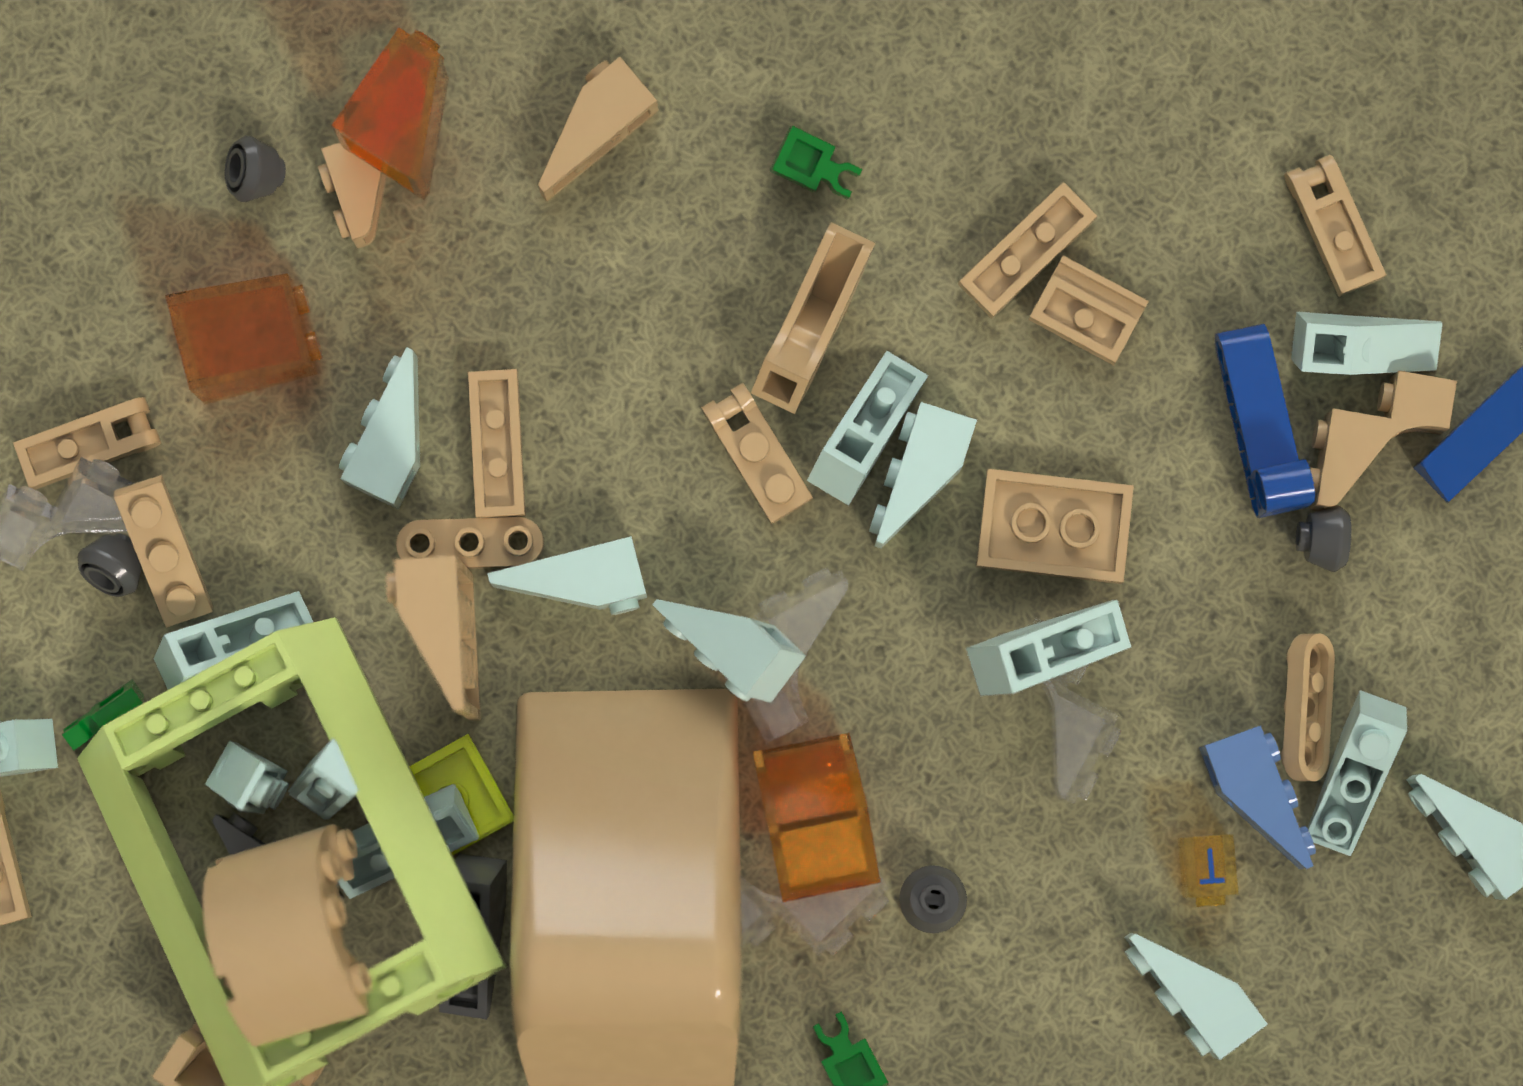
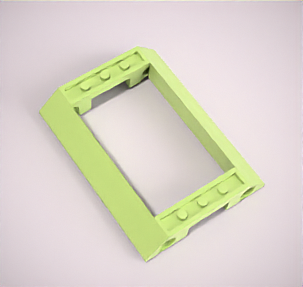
(319, 657)

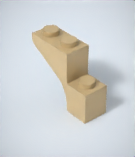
(358, 190)
(813, 318)
(1353, 439)

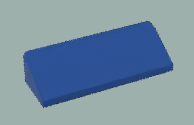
(1476, 440)

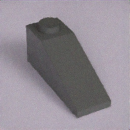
(487, 884)

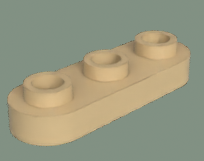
(493, 538)
(1308, 707)

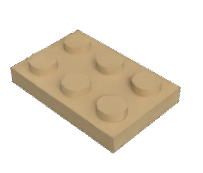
(1054, 526)

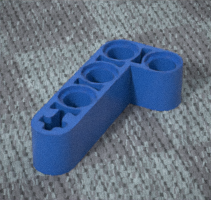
(1262, 423)

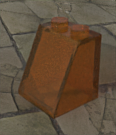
(398, 112)
(243, 336)
(816, 817)

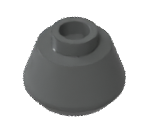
(253, 169)
(1325, 538)
(110, 565)
(917, 896)

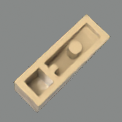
(602, 116)

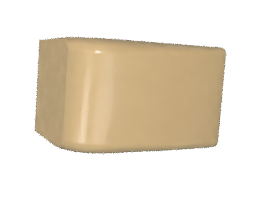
(626, 888)

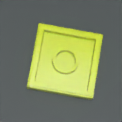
(465, 768)

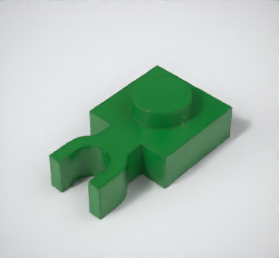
(807, 161)
(108, 709)
(849, 1063)

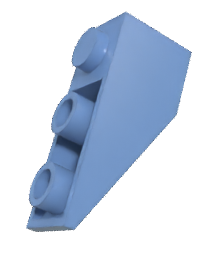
(1249, 782)

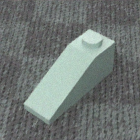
(866, 428)
(587, 577)
(209, 642)
(1048, 649)

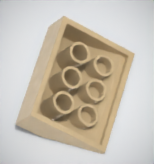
(439, 612)

